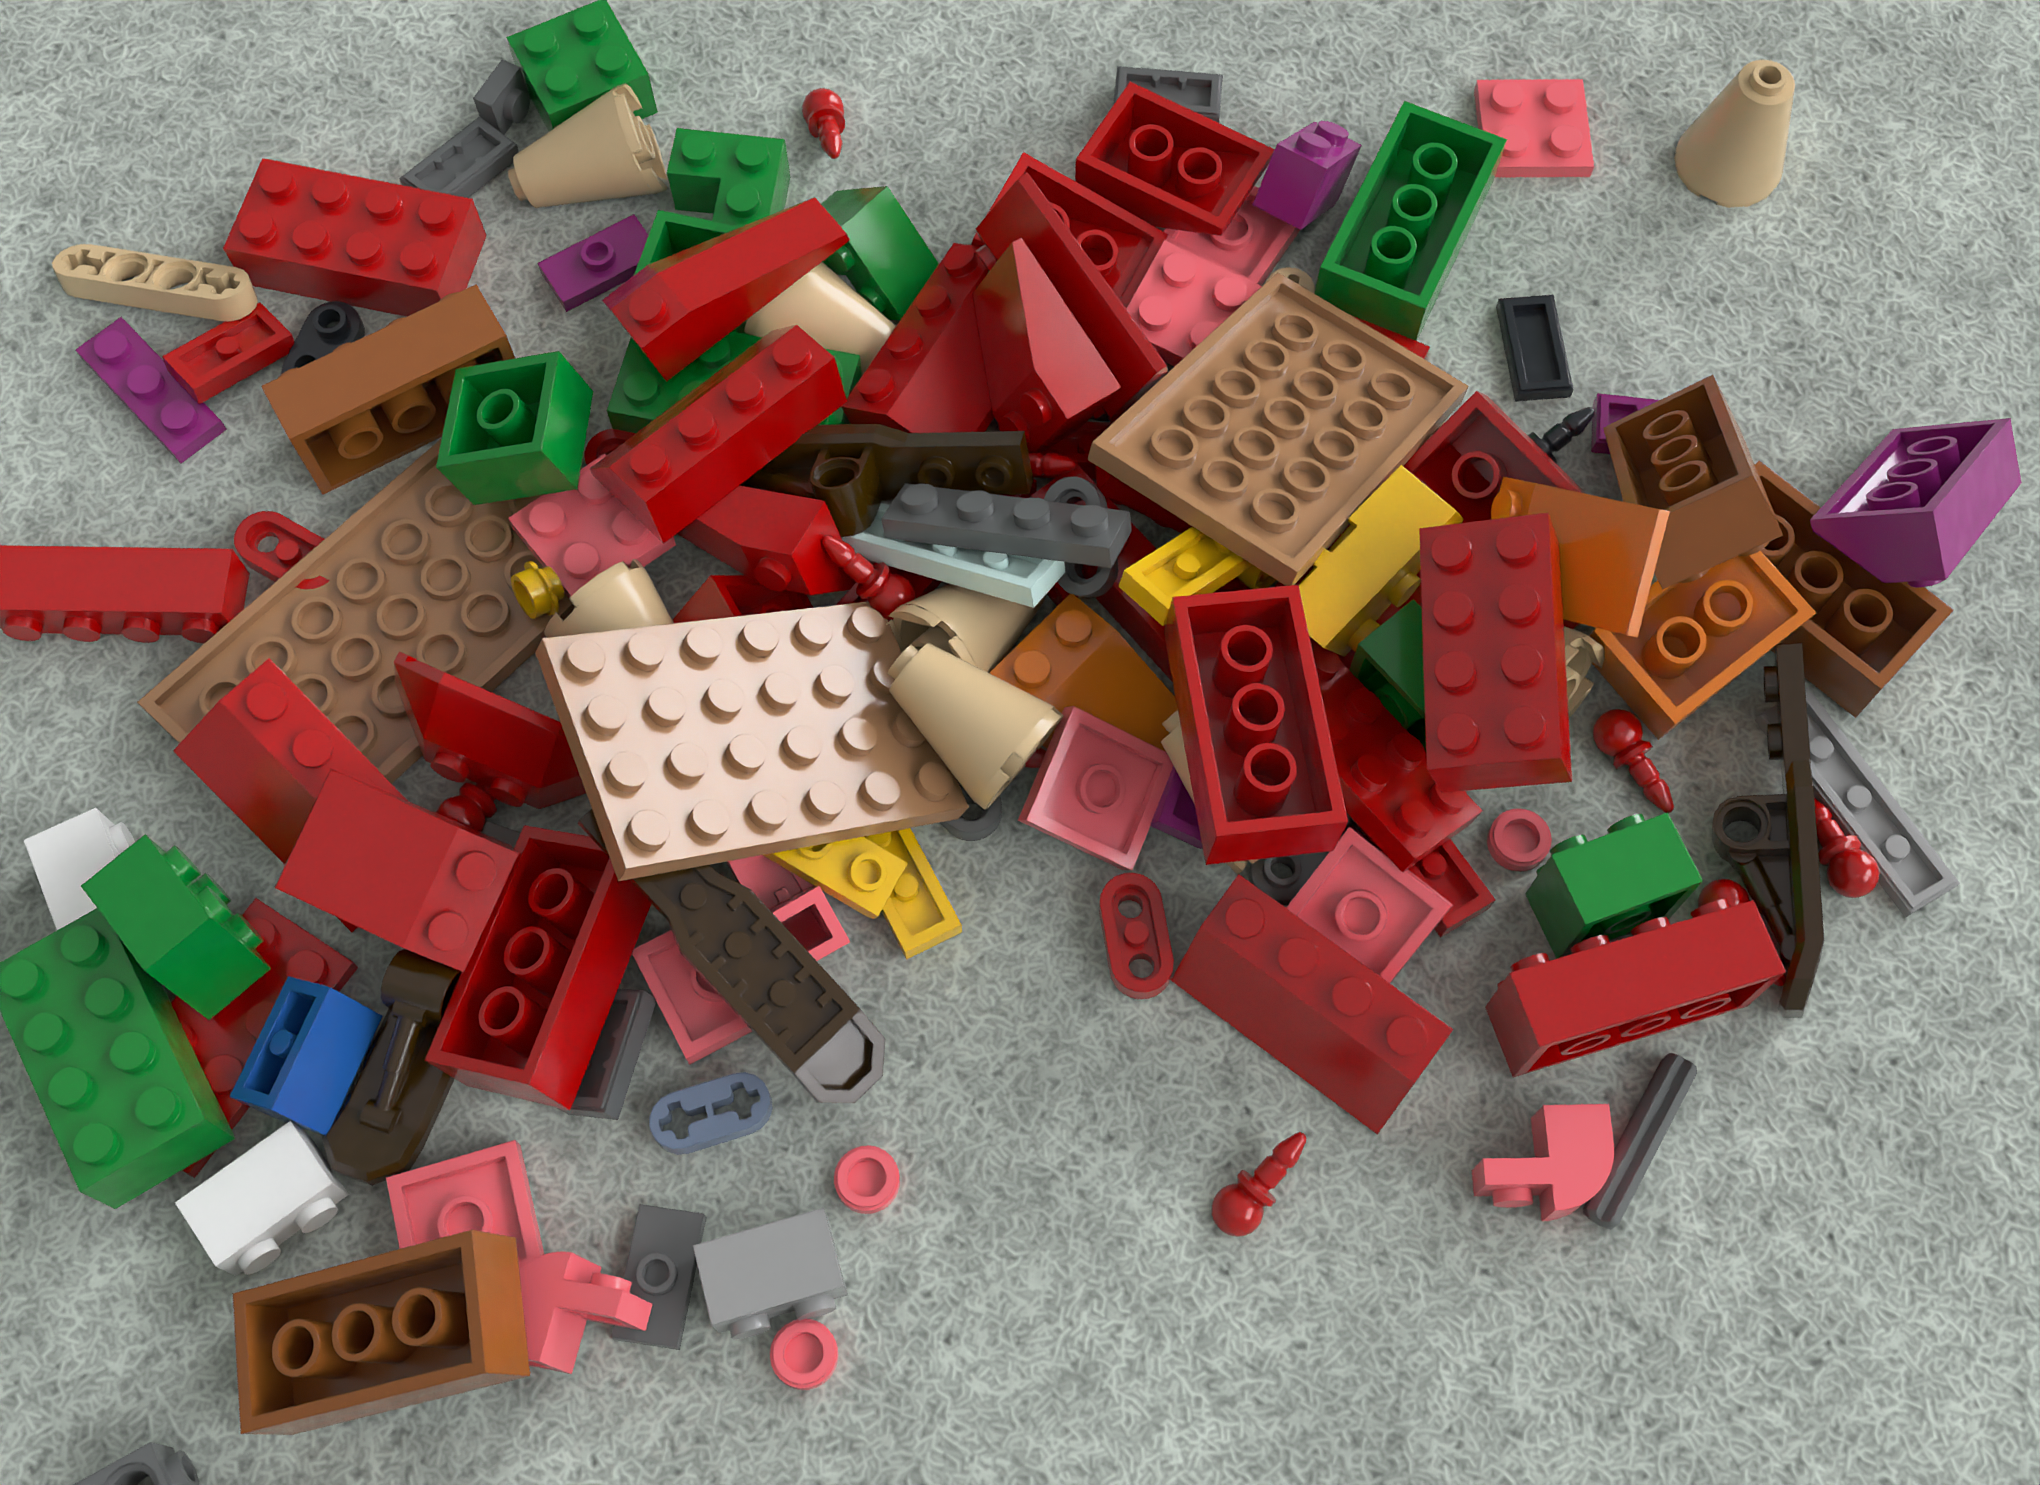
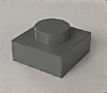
(503, 97)

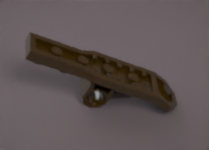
(870, 463)
(1783, 859)
(766, 979)
(396, 1090)

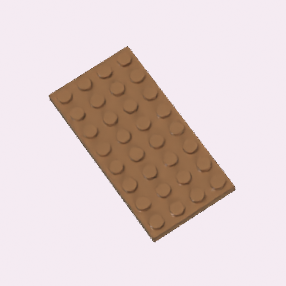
(405, 575)

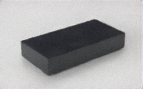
(1534, 348)

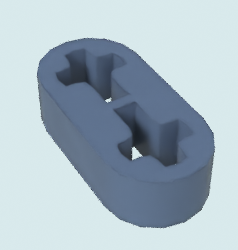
(706, 1098)

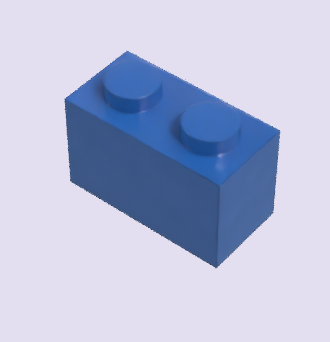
(307, 1055)

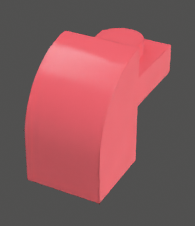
(794, 902)
(1569, 1163)
(561, 1296)

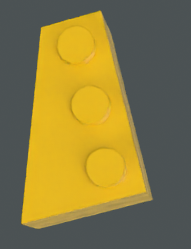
(1371, 562)

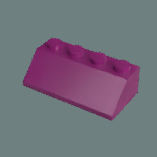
(1922, 499)

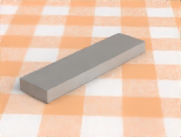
(1865, 808)

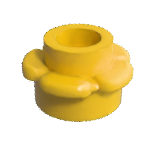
(537, 590)

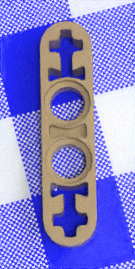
(211, 291)

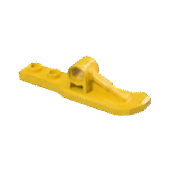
(1186, 567)

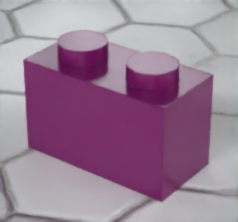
(1307, 173)

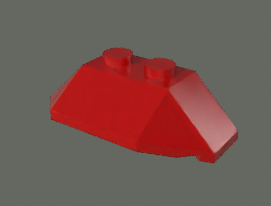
(486, 738)

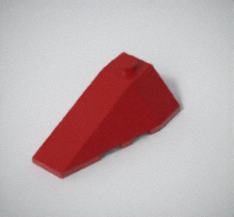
(708, 290)
(772, 540)

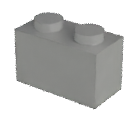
(770, 1274)

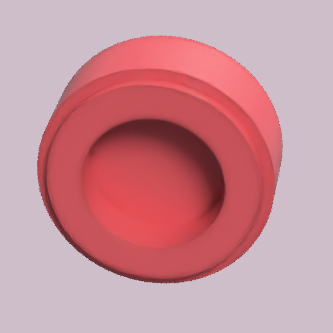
(1519, 840)
(867, 1179)
(804, 1354)

